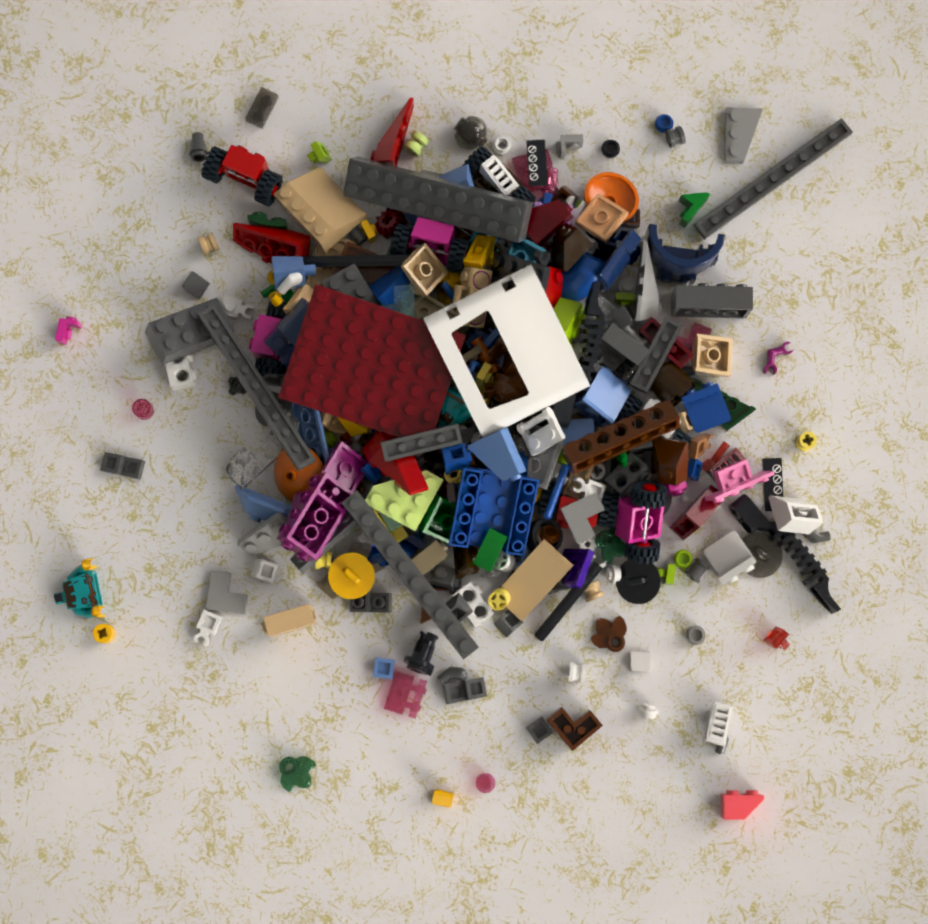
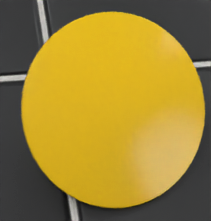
(351, 575)

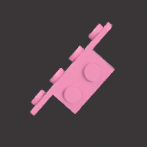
(735, 478)

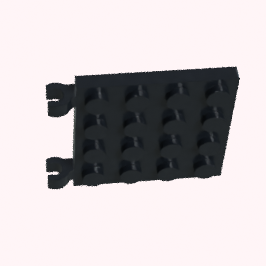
(506, 264)

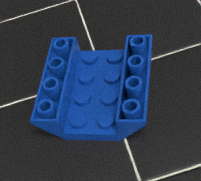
(495, 504)

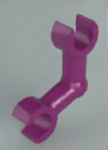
(771, 353)

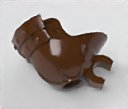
(506, 388)

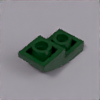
(261, 219)

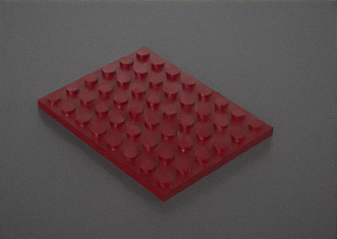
(367, 365)

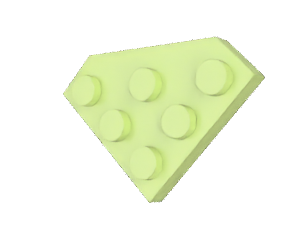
(399, 505)

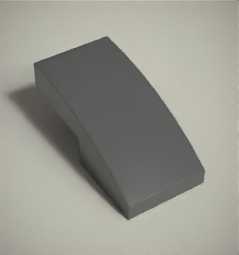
(122, 465)
(464, 690)

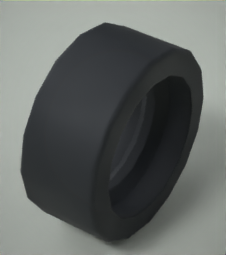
(532, 541)

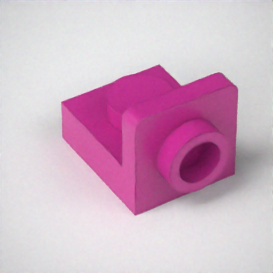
(63, 331)

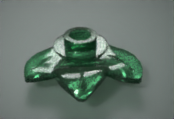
(610, 545)
(298, 774)

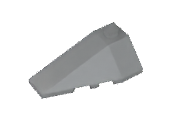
(646, 292)

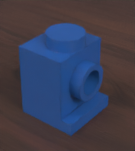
(455, 457)

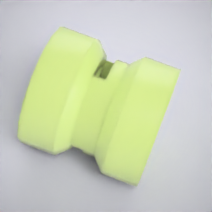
(416, 143)

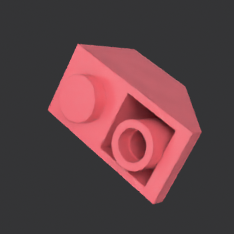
(739, 806)

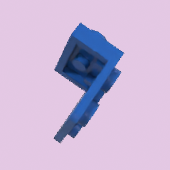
(706, 407)

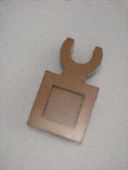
(698, 444)

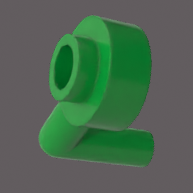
(266, 292)

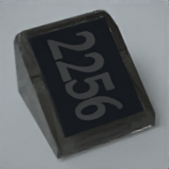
(626, 369)

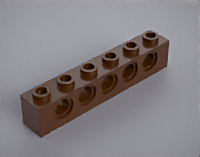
(614, 445)

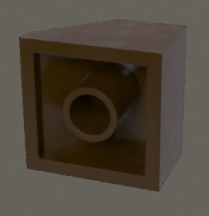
(568, 246)

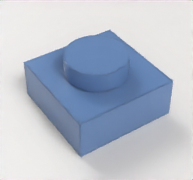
(384, 668)

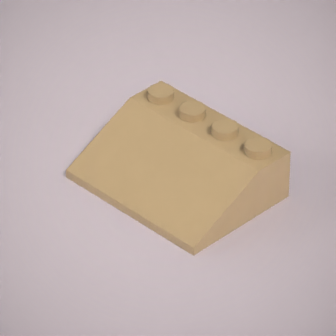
(320, 207)

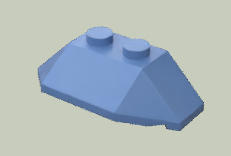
(261, 506)

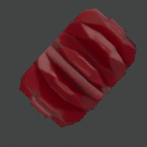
(388, 221)

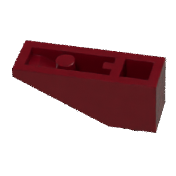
(678, 354)

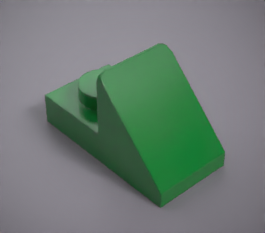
(693, 204)

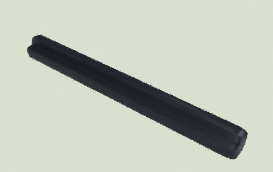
(566, 603)

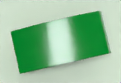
(490, 550)

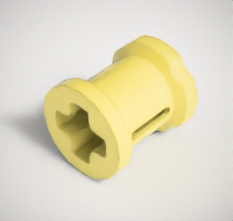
(807, 436)

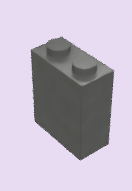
(624, 343)

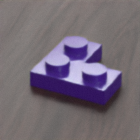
(581, 561)

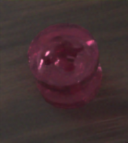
(141, 405)

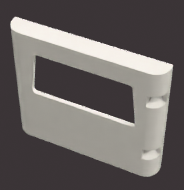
(532, 339)

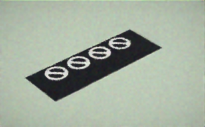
(537, 163)
(774, 485)

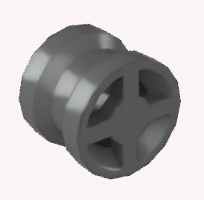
(675, 136)

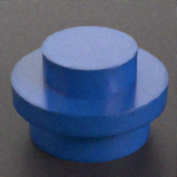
(663, 123)

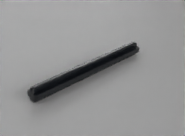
(358, 260)

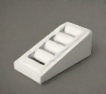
(498, 167)
(721, 712)

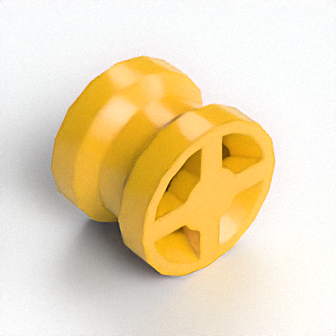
(107, 635)

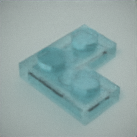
(404, 300)

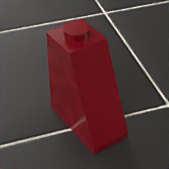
(546, 220)
(695, 514)

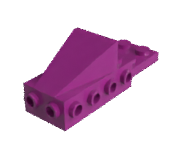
(319, 508)

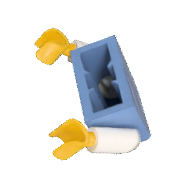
(286, 274)

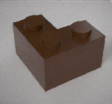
(576, 731)

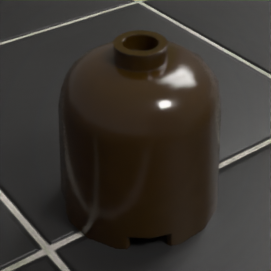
(671, 383)

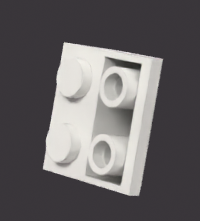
(795, 515)

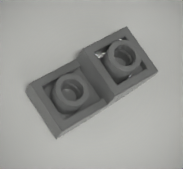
(372, 603)

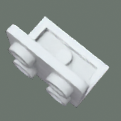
(730, 557)

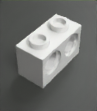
(174, 370)
(477, 601)

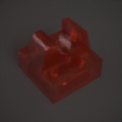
(777, 638)

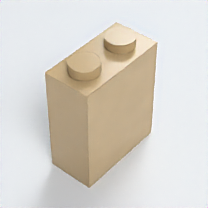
(289, 621)

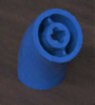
(580, 277)

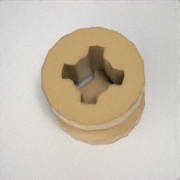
(208, 243)
(593, 592)

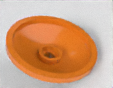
(616, 189)
(282, 474)

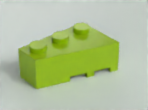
(569, 315)

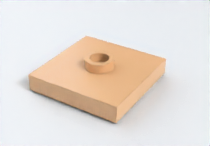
(601, 218)

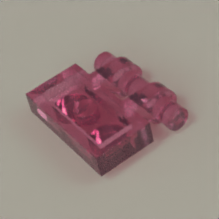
(399, 694)

